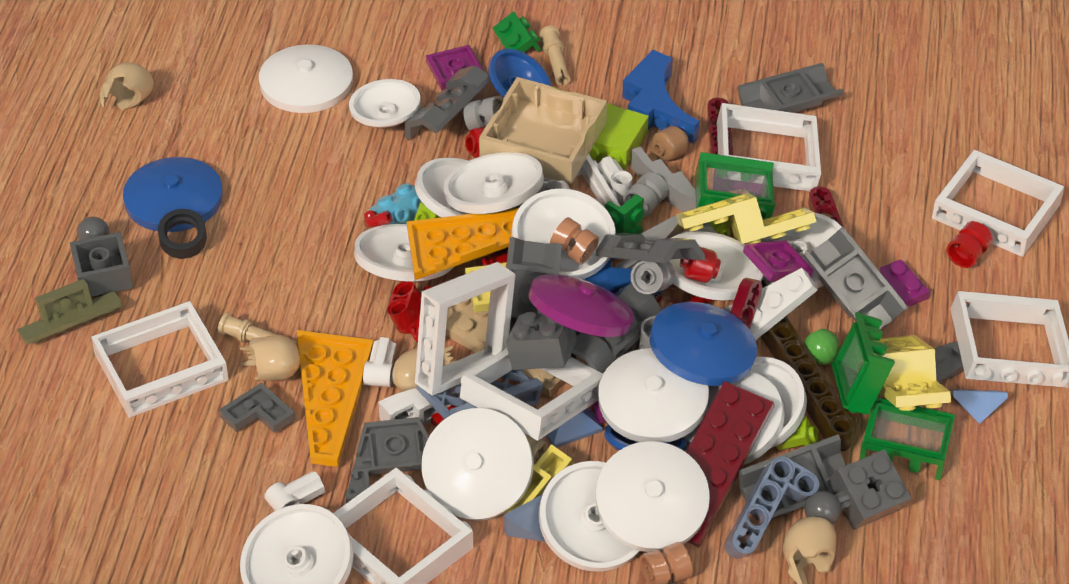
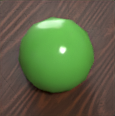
(823, 346)

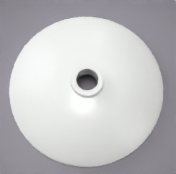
(384, 103)

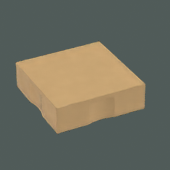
(547, 125)

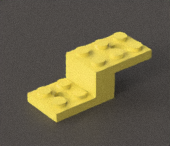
(746, 219)
(913, 374)

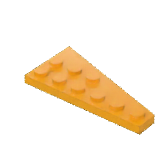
(456, 239)
(331, 388)

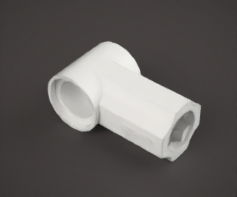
(617, 179)
(380, 366)
(296, 492)

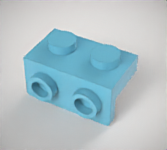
(401, 204)

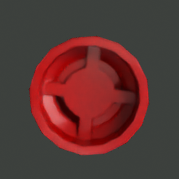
(969, 244)

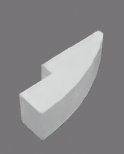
(409, 405)

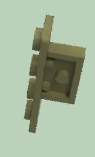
(67, 308)

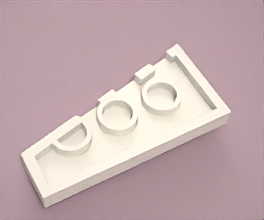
(779, 300)

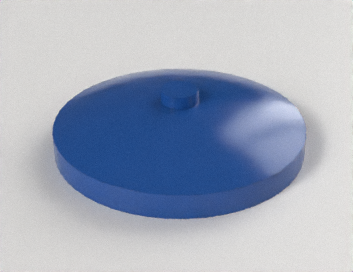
(170, 186)
(703, 343)

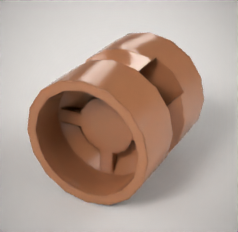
(568, 234)
(666, 565)

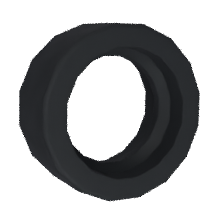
(185, 250)

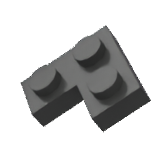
(260, 404)

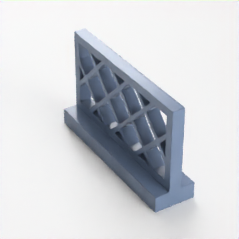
(528, 392)

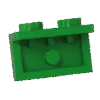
(515, 33)
(629, 216)

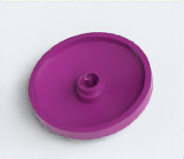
(581, 305)

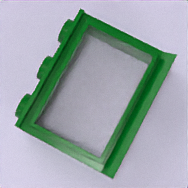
(728, 176)
(858, 368)
(910, 434)

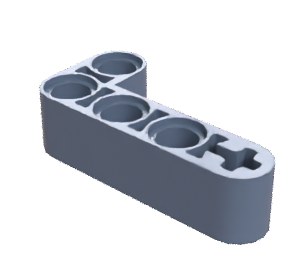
(763, 509)

